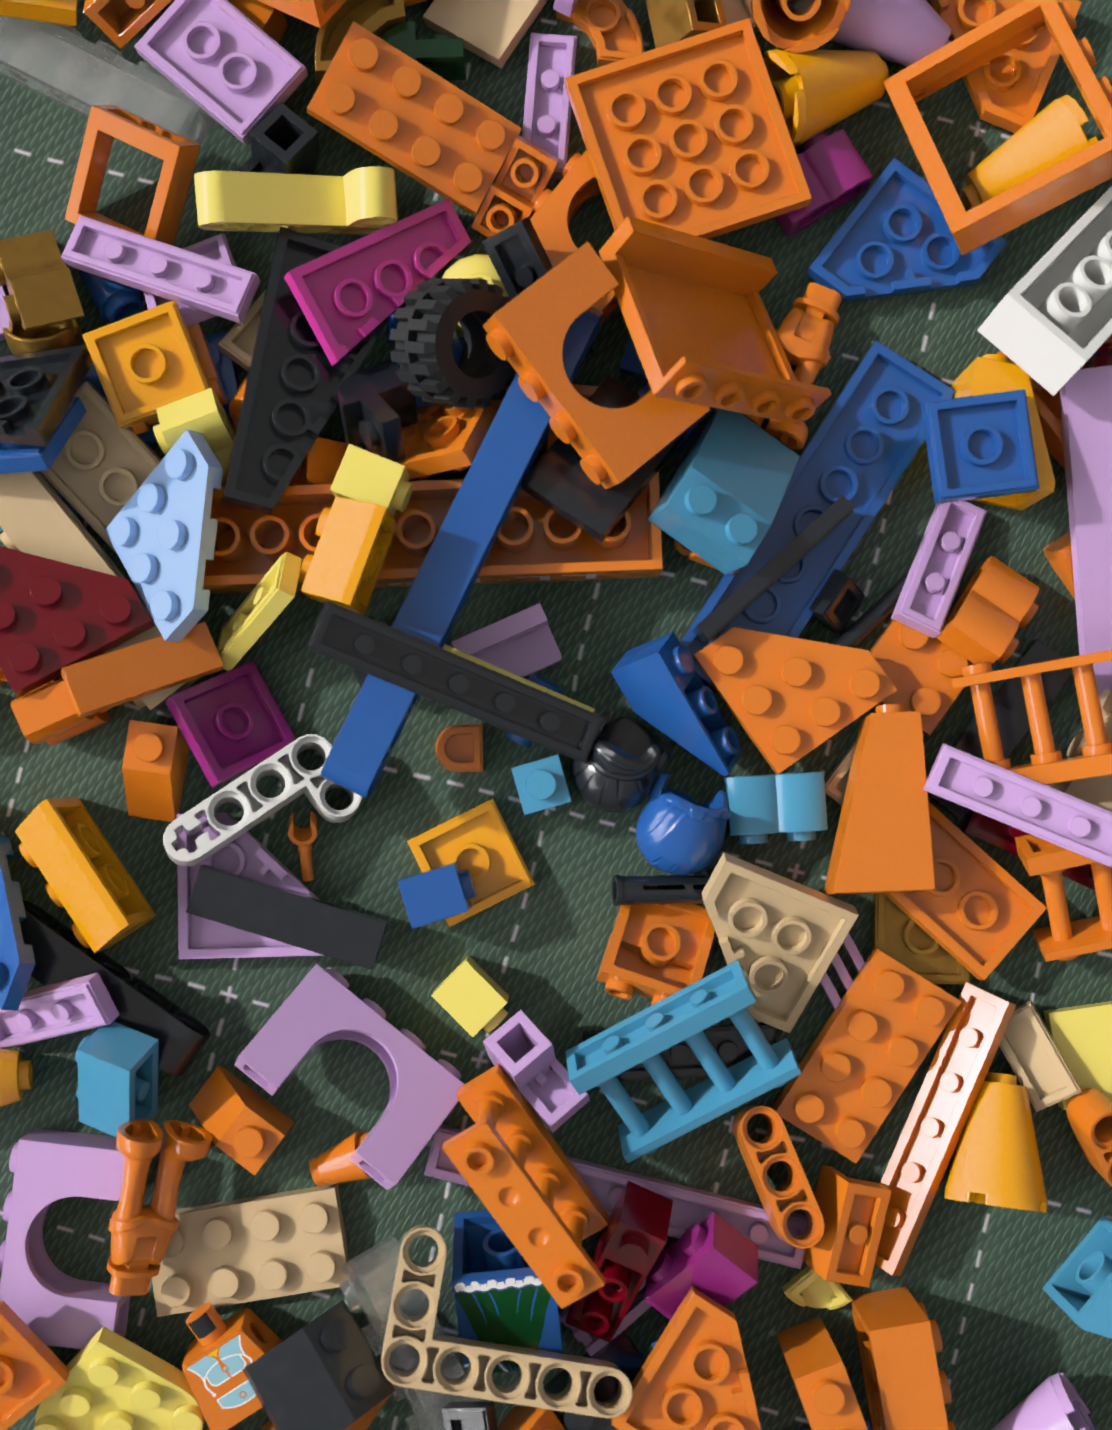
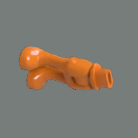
(806, 342)
(144, 1231)

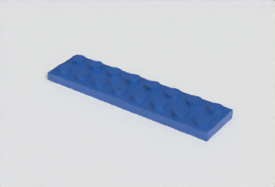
(853, 454)

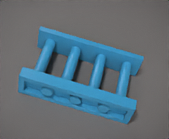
(664, 1025)

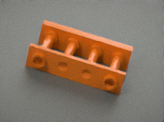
(1047, 763)
(1063, 938)
(528, 1185)

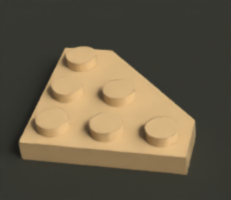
(777, 933)

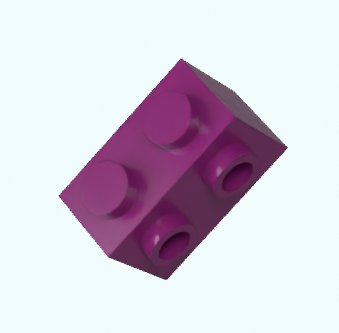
(709, 1258)

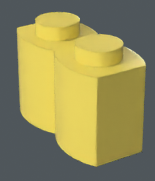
(201, 414)

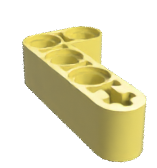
(299, 202)

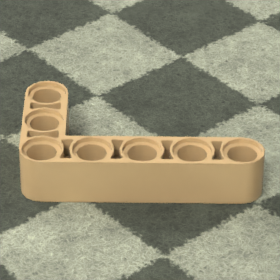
(484, 1356)

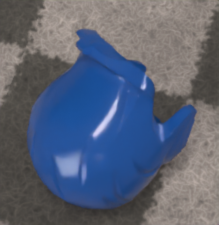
(679, 832)

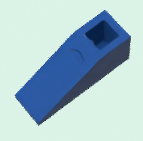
(671, 696)

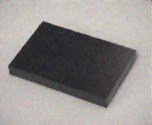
(566, 489)

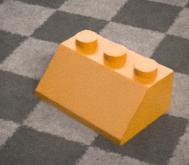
(83, 873)

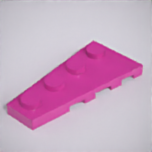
(367, 279)

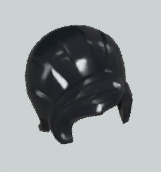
(620, 765)

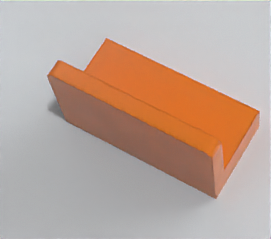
(853, 1227)

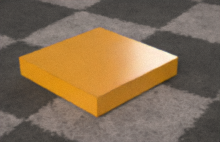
(146, 363)
(482, 845)

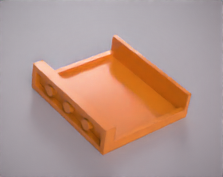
(704, 322)

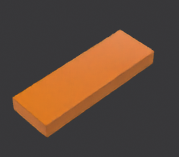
(140, 670)

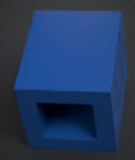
(437, 894)

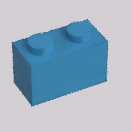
(117, 1077)

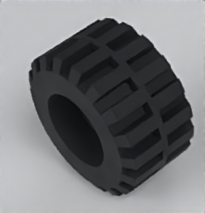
(426, 337)

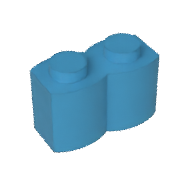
(776, 805)

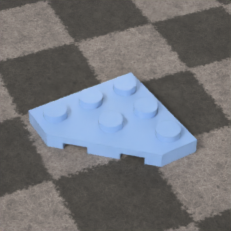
(169, 535)

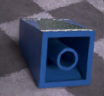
(499, 1292)

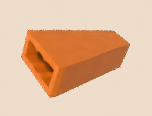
(885, 812)

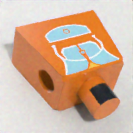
(217, 1359)

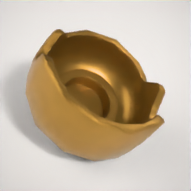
(43, 338)

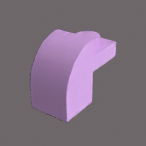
(534, 1070)

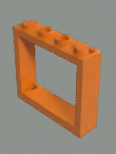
(967, 54)

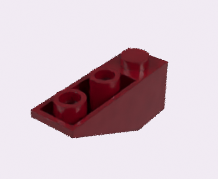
(624, 1257)

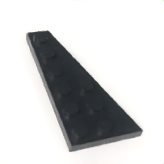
(287, 386)
(38, 392)

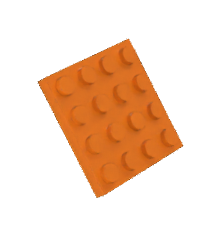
(690, 135)

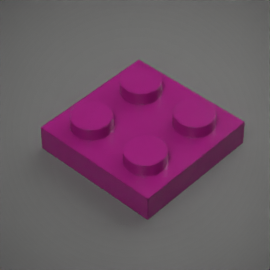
(230, 722)

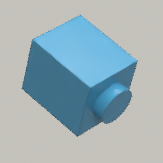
(541, 784)

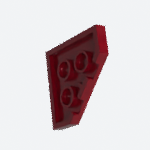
(59, 617)

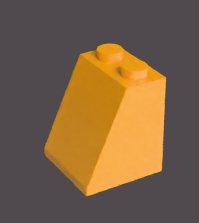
(997, 374)

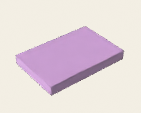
(222, 62)

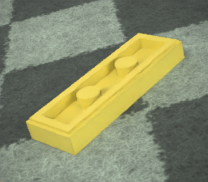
(259, 610)

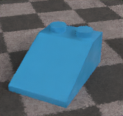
(726, 491)

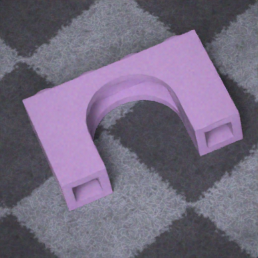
(420, 1087)
(49, 1302)

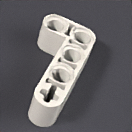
(254, 805)

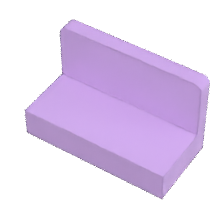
(514, 643)

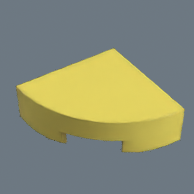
(814, 1292)

